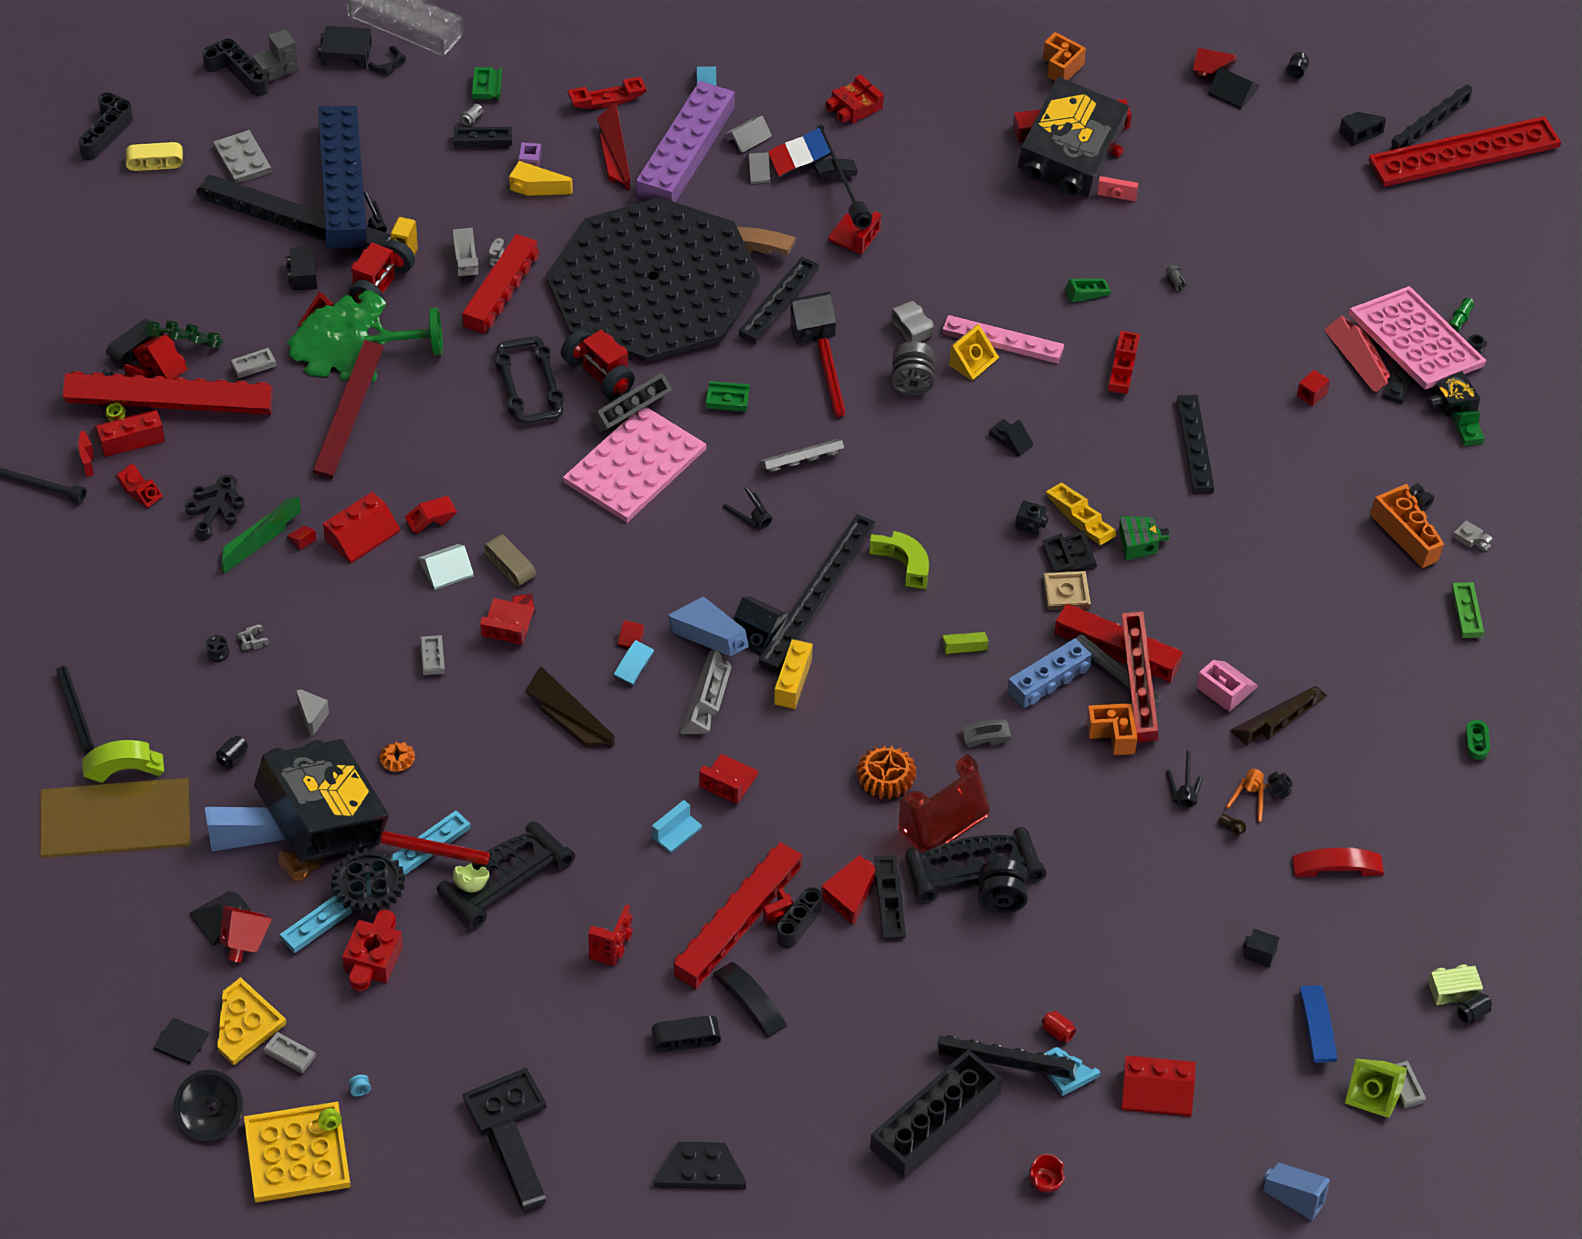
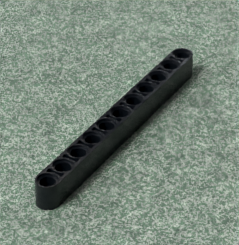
(274, 209)

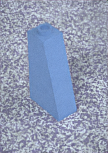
(709, 627)
(240, 827)

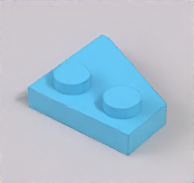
(1083, 1076)

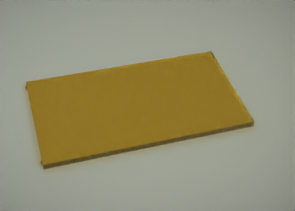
(115, 817)

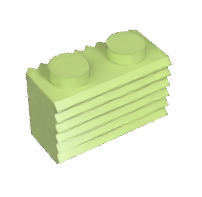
(1454, 984)

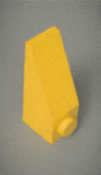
(538, 181)

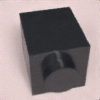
(1261, 947)

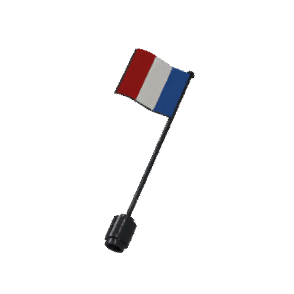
(807, 151)

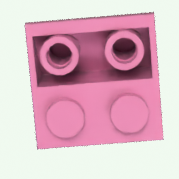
(1224, 684)

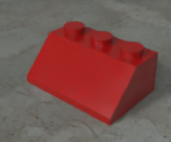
(130, 433)
(360, 527)
(1158, 1085)

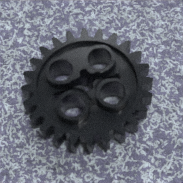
(389, 879)

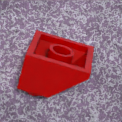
(1209, 61)

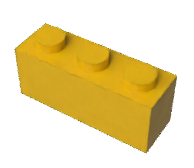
(793, 674)

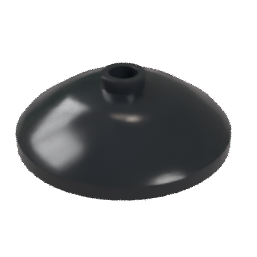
(194, 1103)

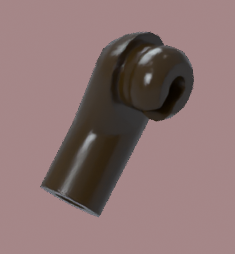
(1236, 825)

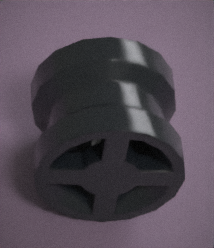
(213, 644)

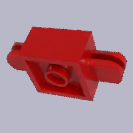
(372, 950)

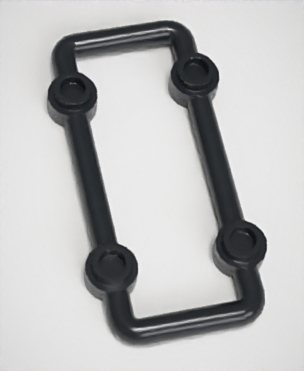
(515, 403)

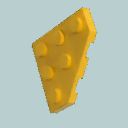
(245, 1021)

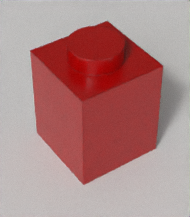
(1313, 387)

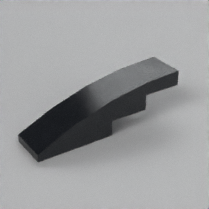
(889, 897)

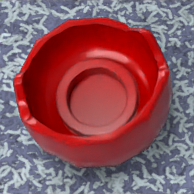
(1046, 1173)

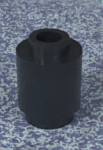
(231, 751)
(1474, 1007)

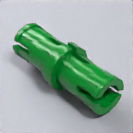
(1461, 314)

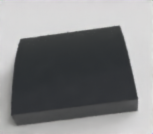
(1069, 553)

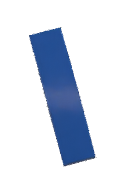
(1318, 1024)

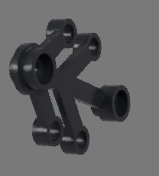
(225, 486)

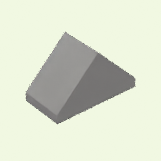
(758, 167)
(313, 709)

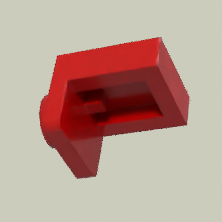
(774, 912)

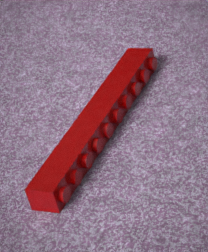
(168, 393)

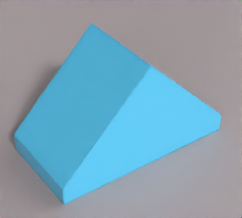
(706, 74)

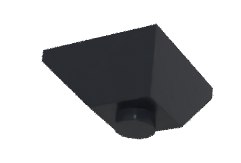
(209, 915)

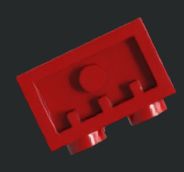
(853, 238)
(507, 621)
(727, 778)
(608, 945)

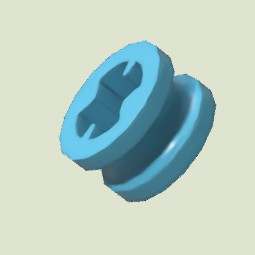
(359, 1085)

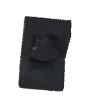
(1012, 436)

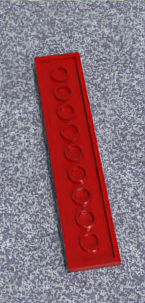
(1464, 151)

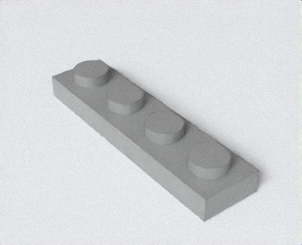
(811, 453)

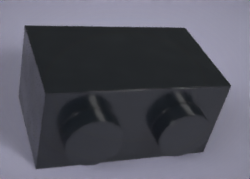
(302, 268)

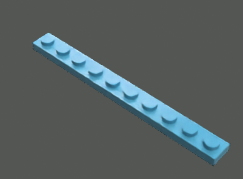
(333, 912)

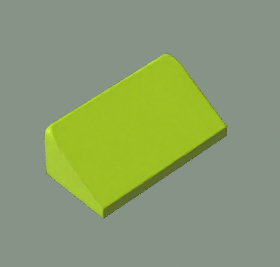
(965, 642)

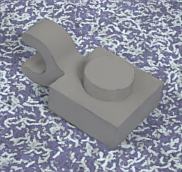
(1472, 535)

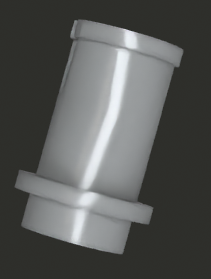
(468, 118)

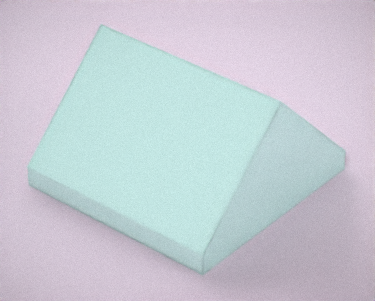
(447, 566)

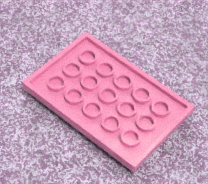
(1416, 337)
(634, 463)

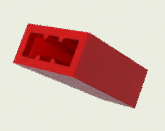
(850, 888)

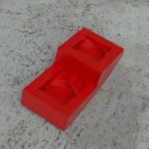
(86, 454)

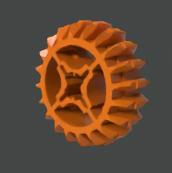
(897, 778)

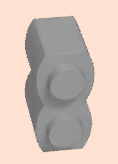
(912, 322)

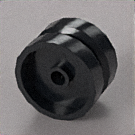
(1003, 886)

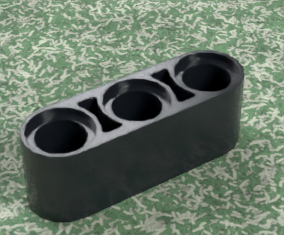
(121, 348)
(797, 926)
(686, 1033)

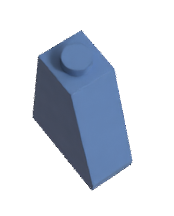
(1297, 1189)

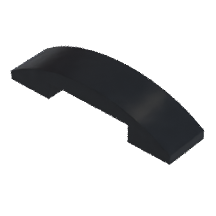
(752, 997)

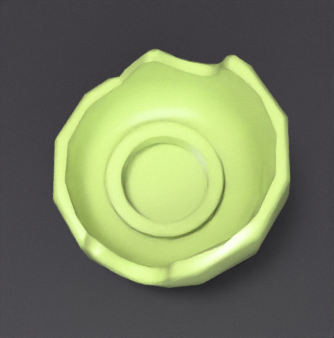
(469, 878)

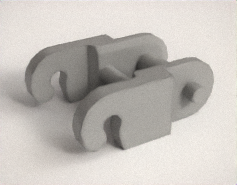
(496, 250)
(253, 643)

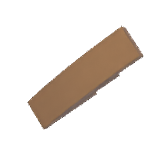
(766, 241)

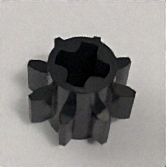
(1279, 785)

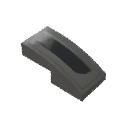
(986, 731)

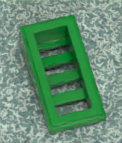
(1079, 289)

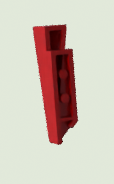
(613, 147)

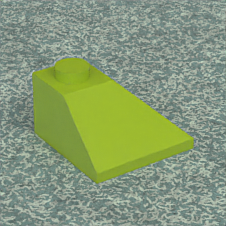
(1375, 1086)

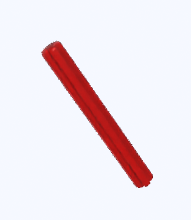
(831, 377)
(435, 847)

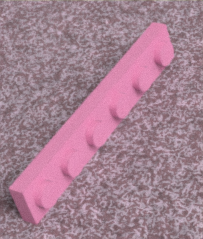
(1007, 339)

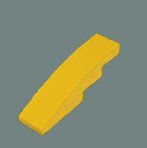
(1084, 517)

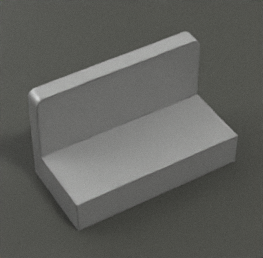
(749, 133)

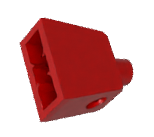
(242, 931)

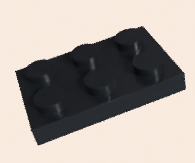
(503, 1099)

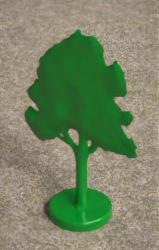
(337, 332)

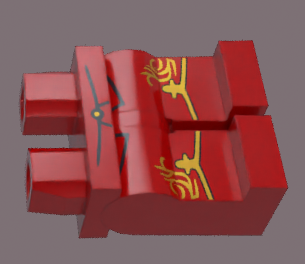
(855, 100)

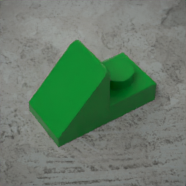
(1468, 427)

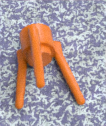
(1252, 783)

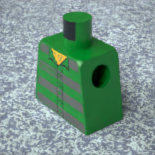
(1140, 536)

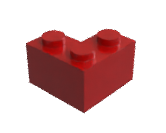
(161, 356)

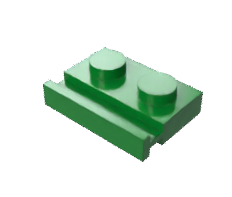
(487, 83)
(727, 396)

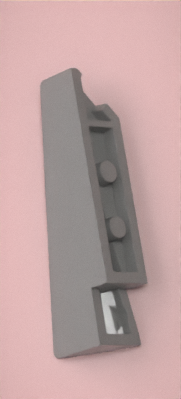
(707, 695)

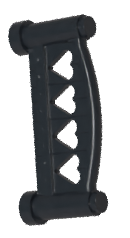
(546, 851)
(928, 878)

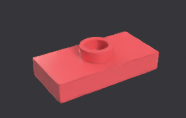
(1117, 188)

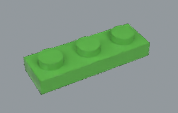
(1467, 610)

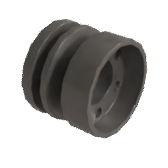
(913, 368)

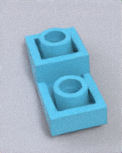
(634, 662)

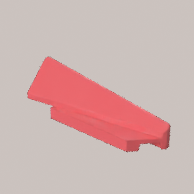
(1359, 351)

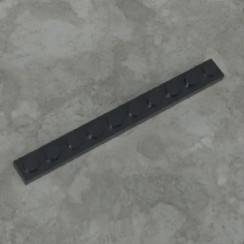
(817, 592)

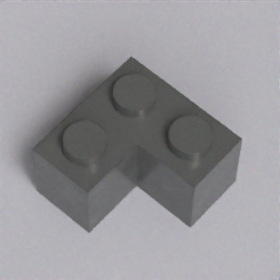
(280, 58)

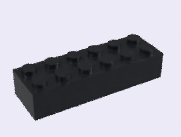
(936, 1113)

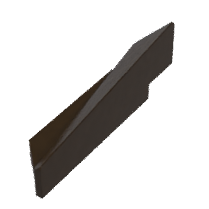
(568, 711)
(1279, 717)

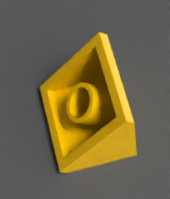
(972, 353)

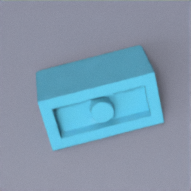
(675, 827)

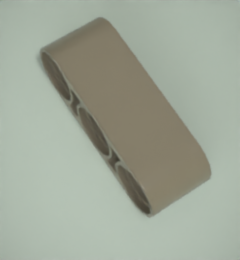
(509, 560)

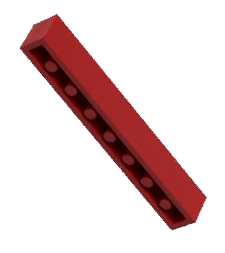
(737, 915)

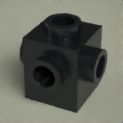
(1031, 517)

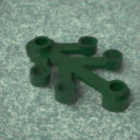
(211, 339)

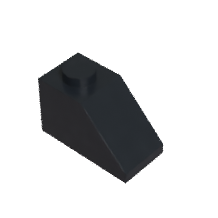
(1361, 127)

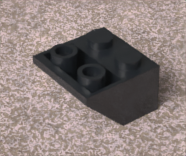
(759, 622)

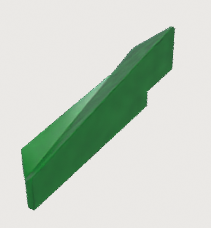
(259, 533)

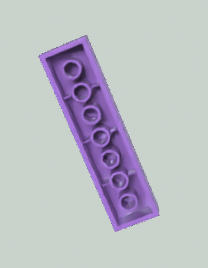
(686, 143)

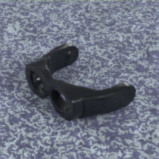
(384, 68)

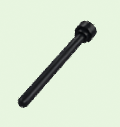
(76, 493)

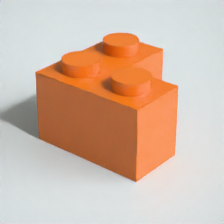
(1064, 56)
(1113, 722)

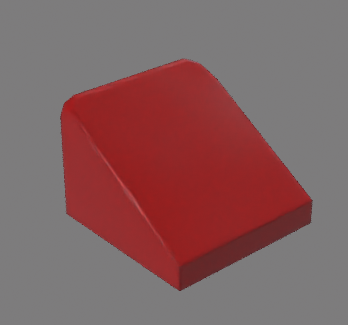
(302, 537)
(629, 633)

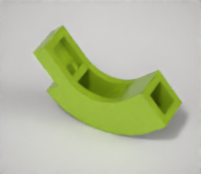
(908, 552)
(121, 755)

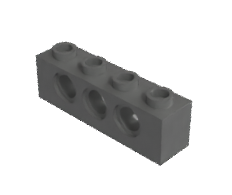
(630, 402)

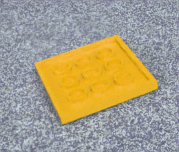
(294, 1154)

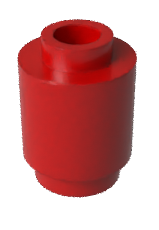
(1058, 1026)

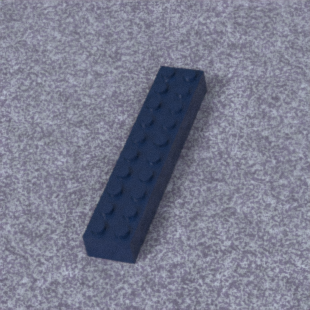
(341, 177)

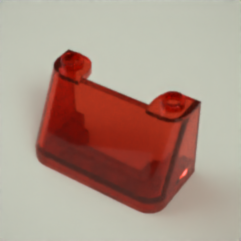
(949, 812)

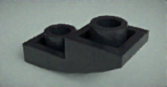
(827, 169)

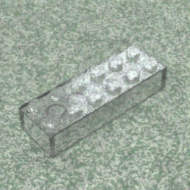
(412, 21)

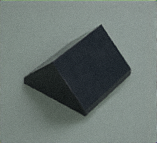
(1232, 88)

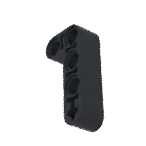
(230, 55)
(114, 119)
(508, 1142)

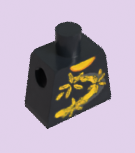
(1454, 395)

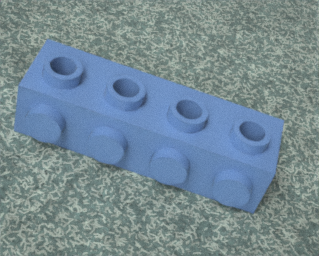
(1049, 673)

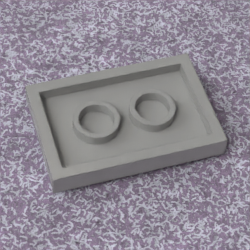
(242, 157)

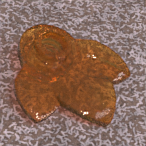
(291, 864)

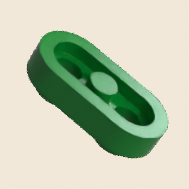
(1477, 741)

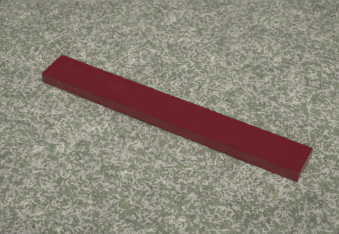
(348, 409)

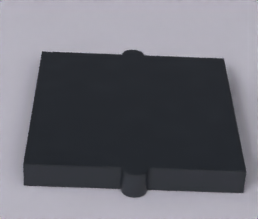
(181, 1040)

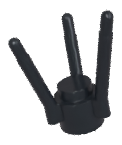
(376, 221)
(759, 515)
(1185, 796)

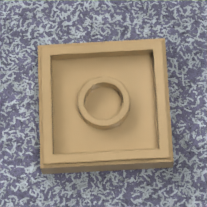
(1066, 588)

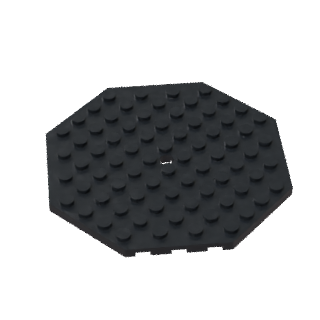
(698, 267)

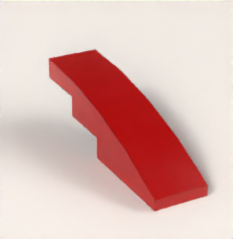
(1124, 362)

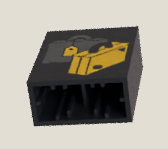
(1072, 137)
(320, 799)

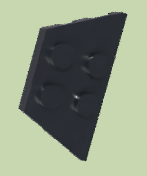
(700, 1167)

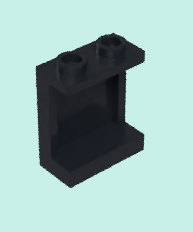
(346, 44)

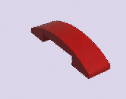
(605, 98)
(1337, 859)

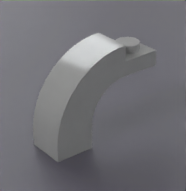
(465, 252)

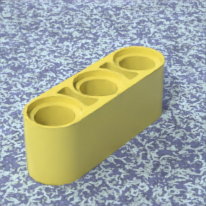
(154, 156)

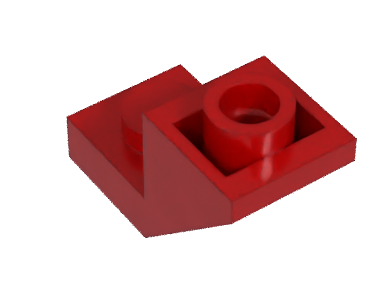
(139, 489)
(435, 510)

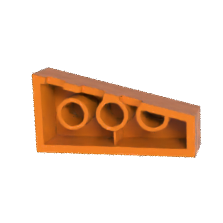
(1407, 525)

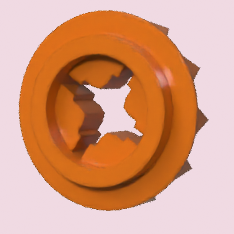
(405, 759)

